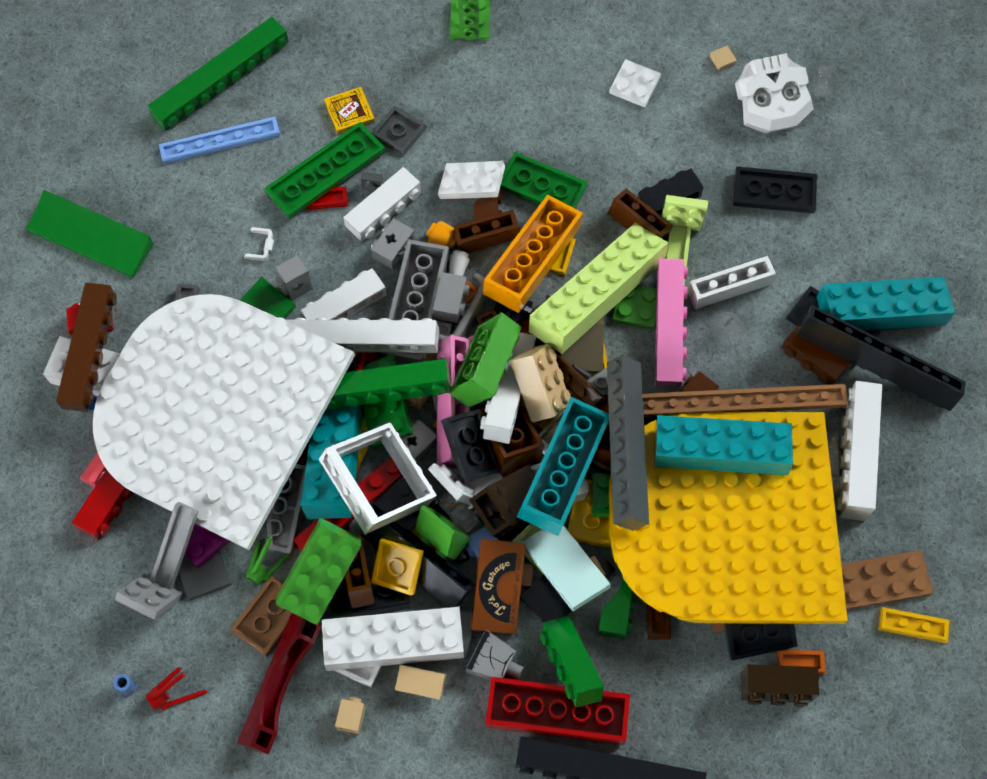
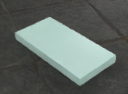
(566, 567)

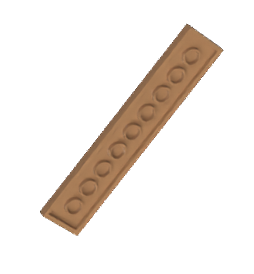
(880, 581)

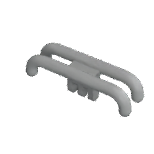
(471, 309)

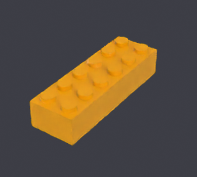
(532, 253)

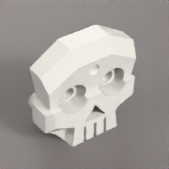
(777, 109)

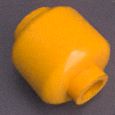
(442, 234)

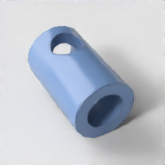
(120, 680)

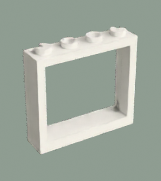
(351, 492)

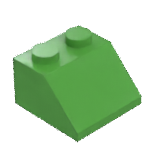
(441, 533)

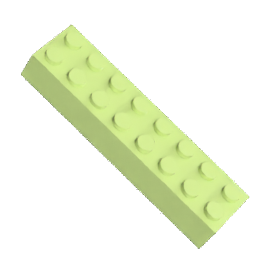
(597, 288)

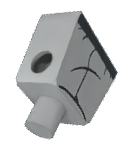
(493, 659)

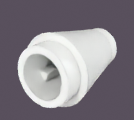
(458, 262)

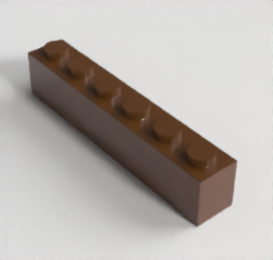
(86, 347)

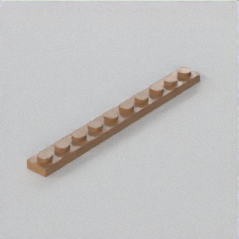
(745, 400)

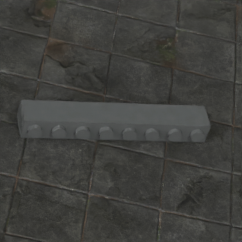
(627, 443)

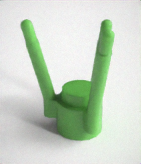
(256, 570)

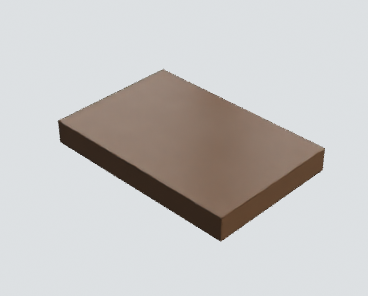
(263, 620)

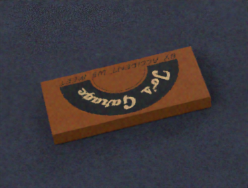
(497, 586)

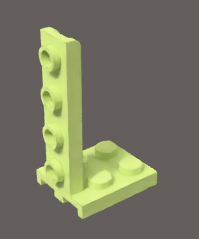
(684, 215)

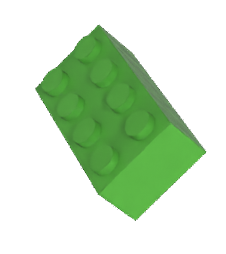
(485, 360)
(318, 571)

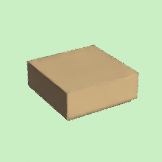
(723, 58)

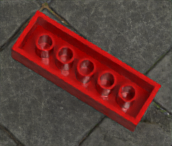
(549, 712)

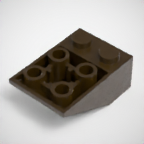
(502, 500)

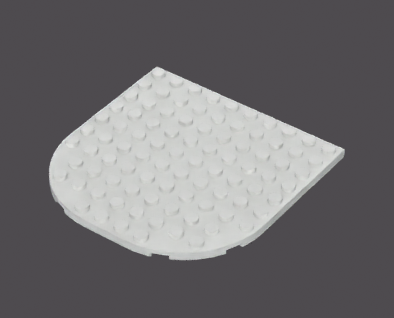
(215, 409)

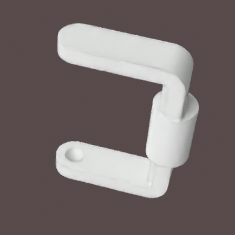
(267, 247)

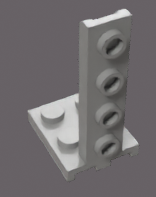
(156, 593)

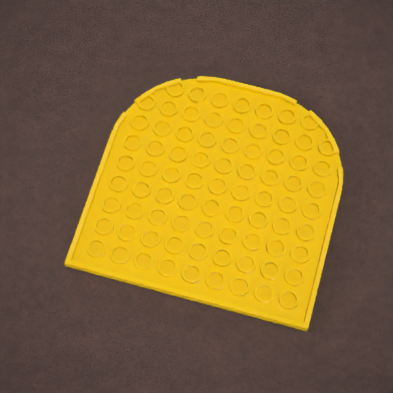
(739, 540)

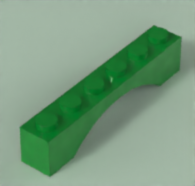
(615, 614)

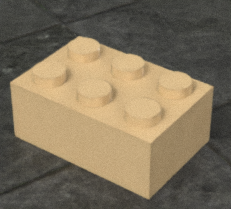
(540, 382)

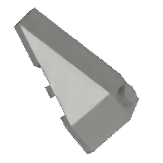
(287, 513)

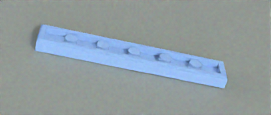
(219, 140)

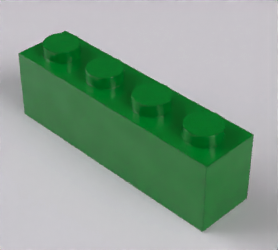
(572, 662)

